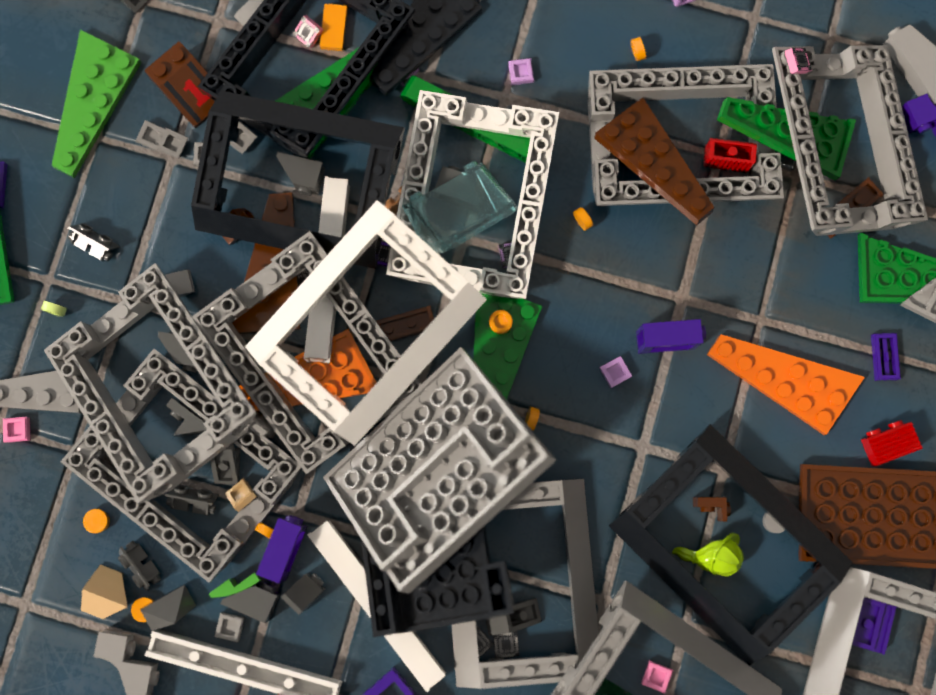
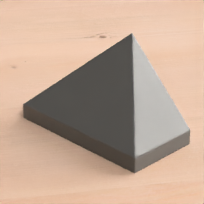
(168, 608)

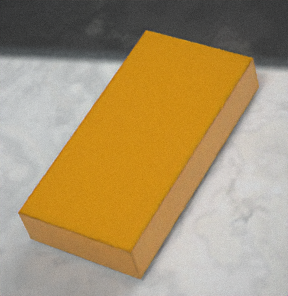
(333, 27)

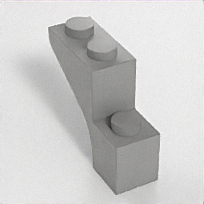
(137, 675)

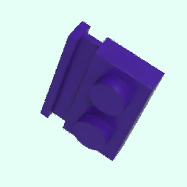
(874, 625)

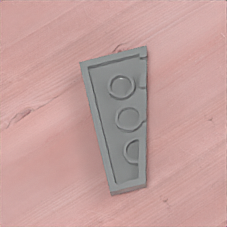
(37, 392)

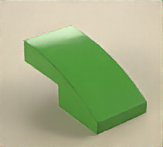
(231, 586)

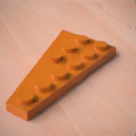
(344, 375)
(799, 385)

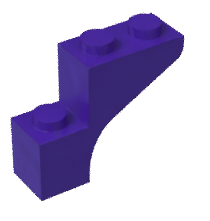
(920, 115)

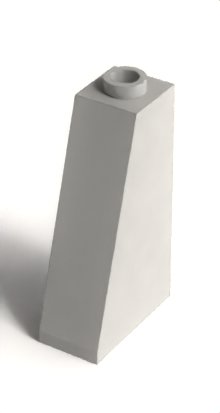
(915, 59)

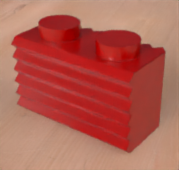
(730, 154)
(891, 443)

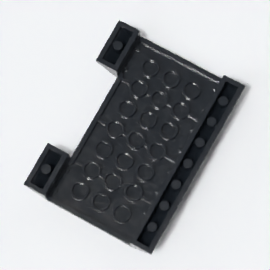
(456, 593)

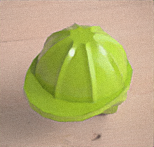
(718, 557)

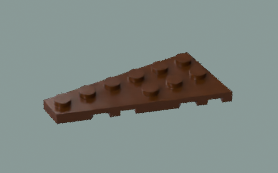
(648, 151)
(278, 210)

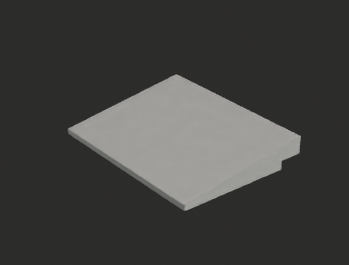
(436, 471)

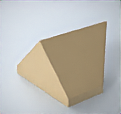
(104, 593)

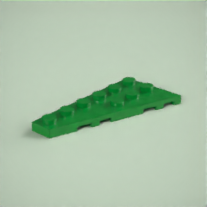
(771, 128)

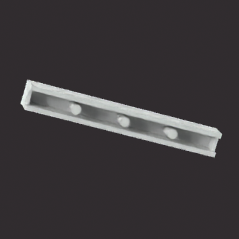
(322, 317)
(352, 573)
(238, 666)

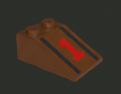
(178, 79)

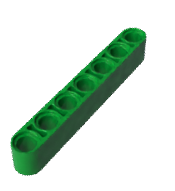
(509, 144)

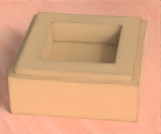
(240, 495)

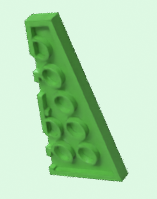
(94, 89)

